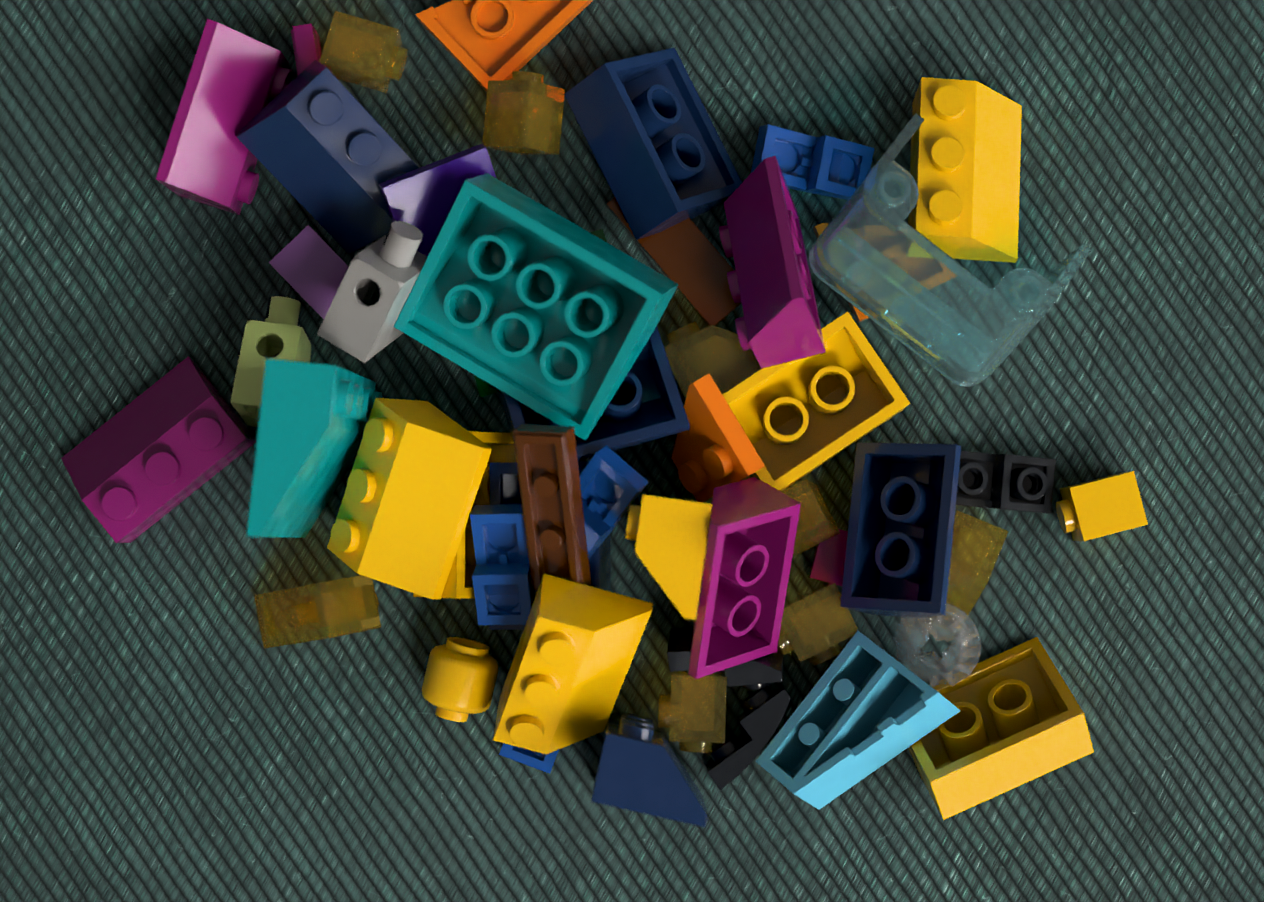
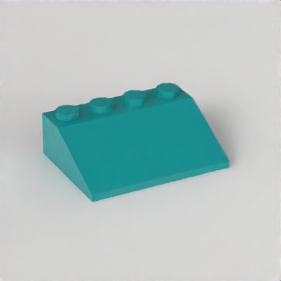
(534, 304)
(305, 443)

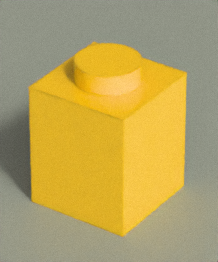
(1101, 507)

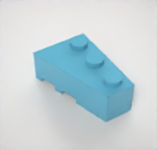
(852, 723)

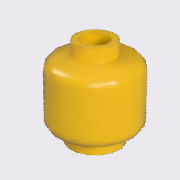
(460, 678)

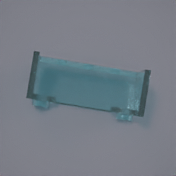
(921, 290)

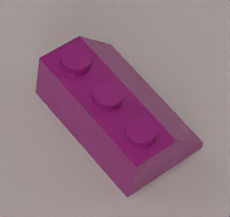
(224, 92)
(770, 270)
(156, 452)
(743, 576)

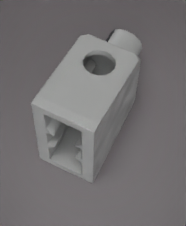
(374, 293)

